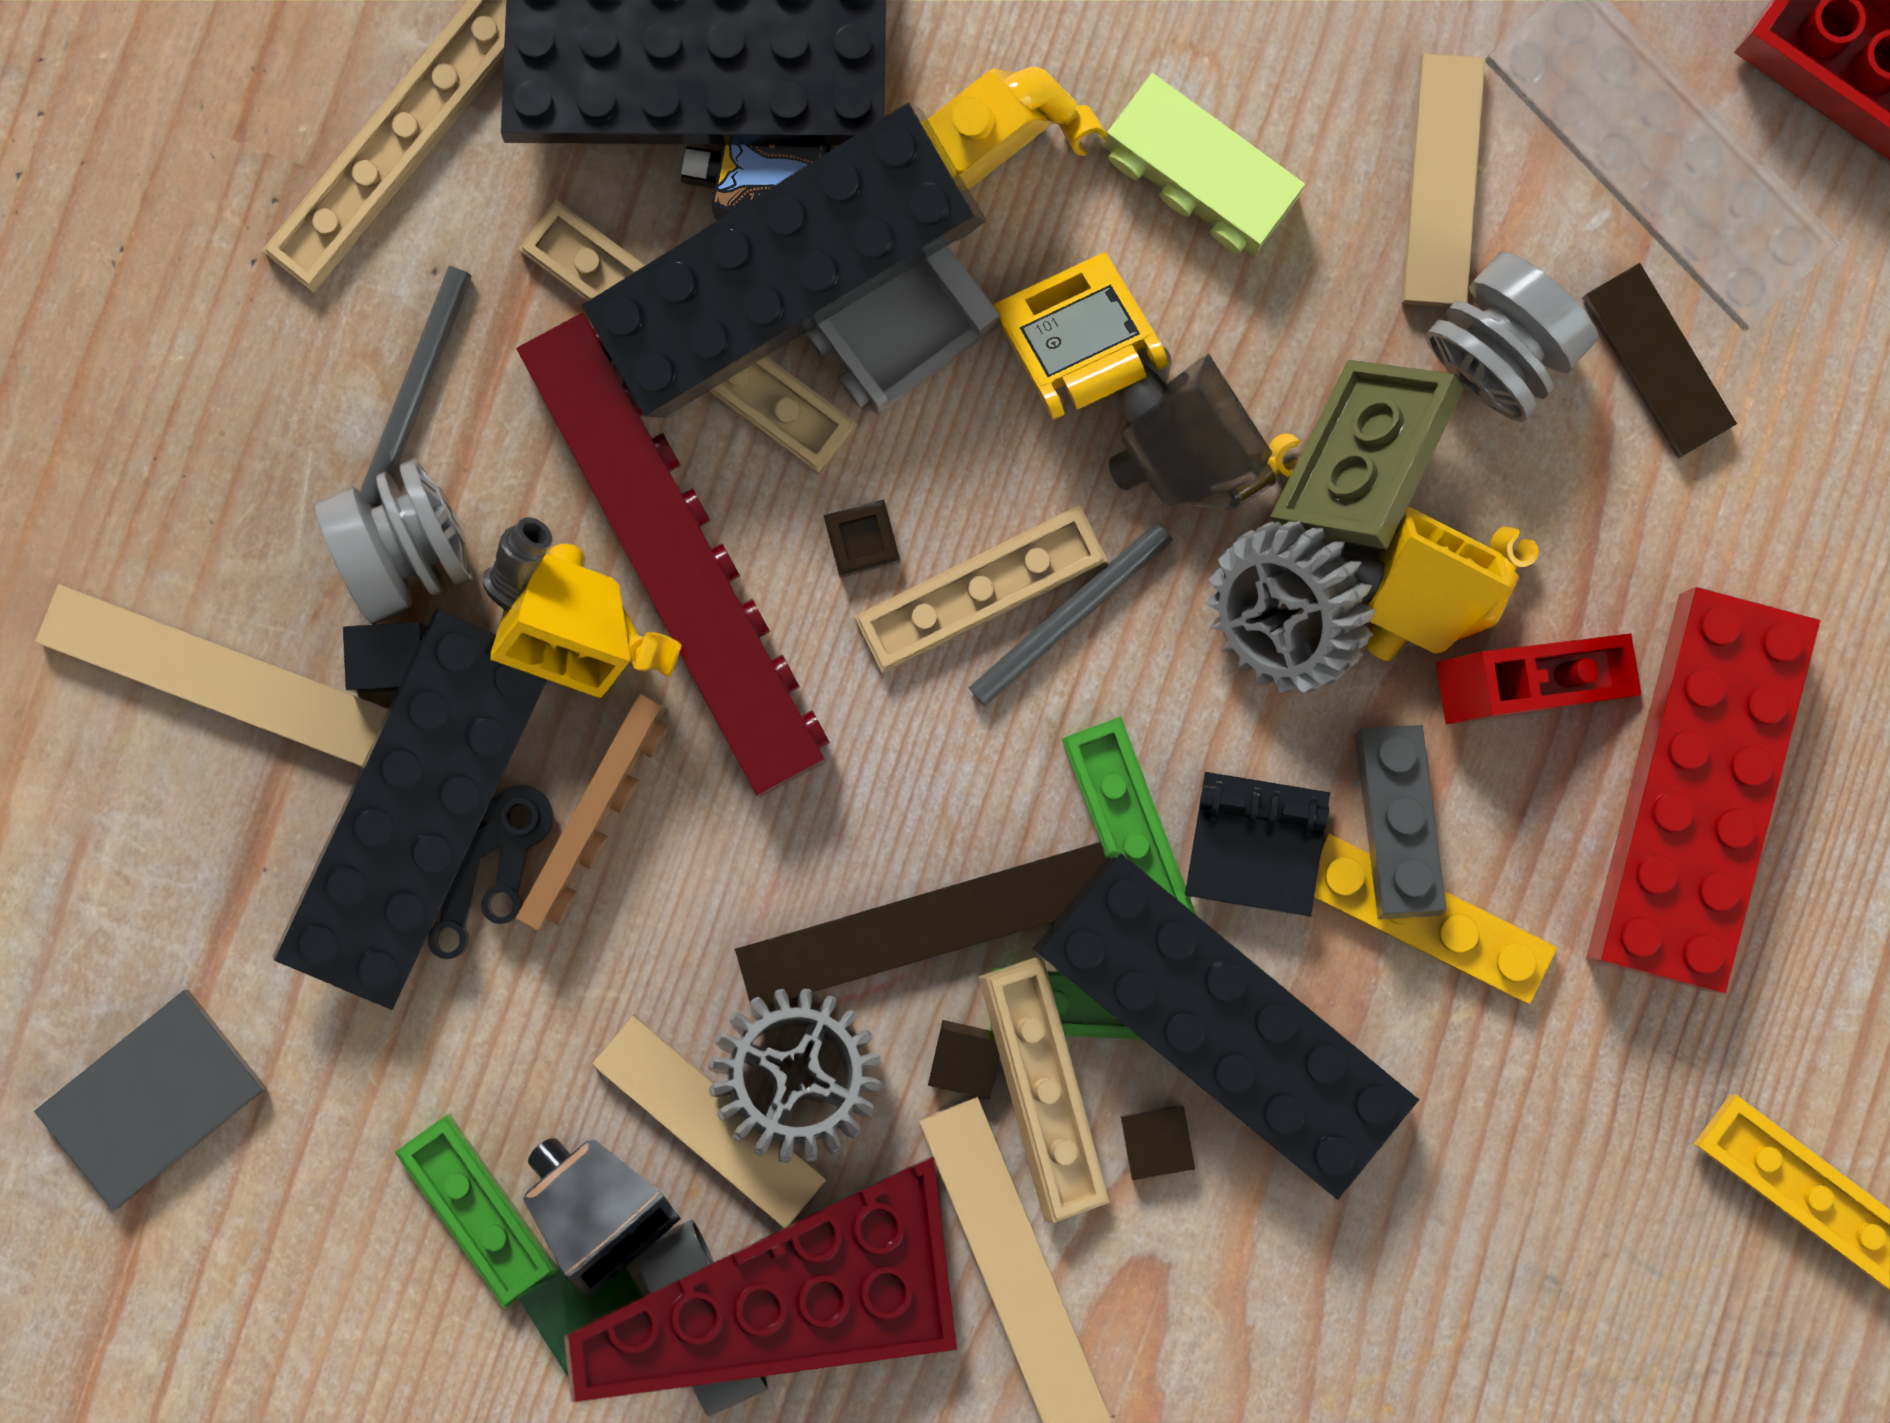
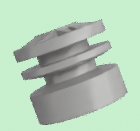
(1520, 326)
(393, 541)

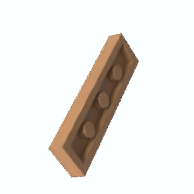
(581, 839)

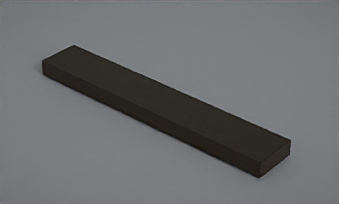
(917, 926)

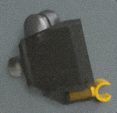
(1194, 439)

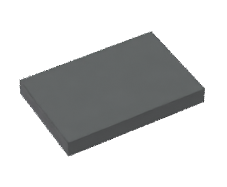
(150, 1099)

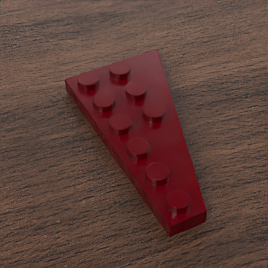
(815, 1295)

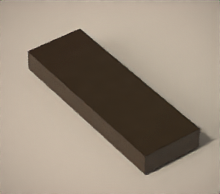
(1659, 360)

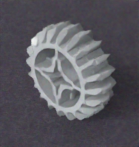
(1301, 571)
(767, 1064)

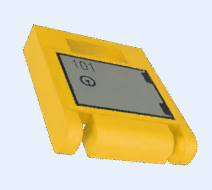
(1079, 334)

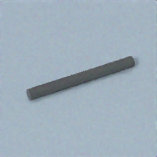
(416, 380)
(1070, 613)

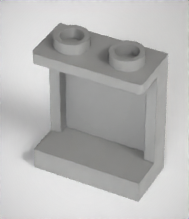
(906, 330)

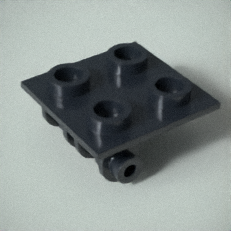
(1257, 844)

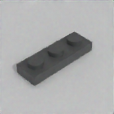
(1400, 822)

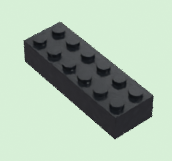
(784, 262)
(1226, 1024)

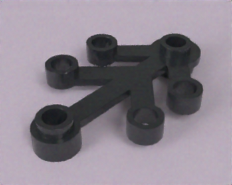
(511, 864)

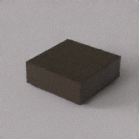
(862, 538)
(965, 1060)
(1157, 1142)

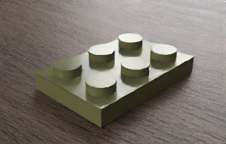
(1368, 452)

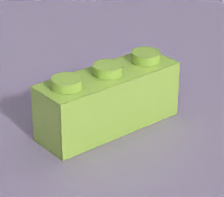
(1201, 166)

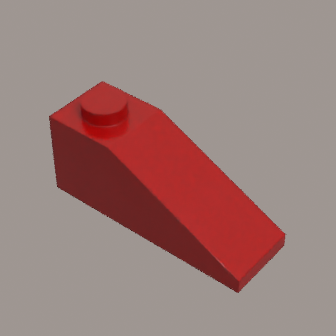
(1537, 678)

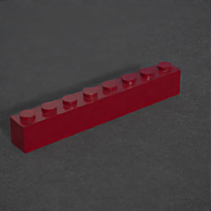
(674, 558)

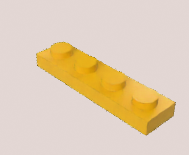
(1459, 937)
(1800, 1185)

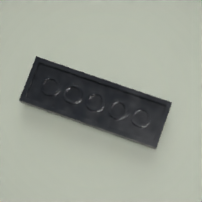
(410, 814)

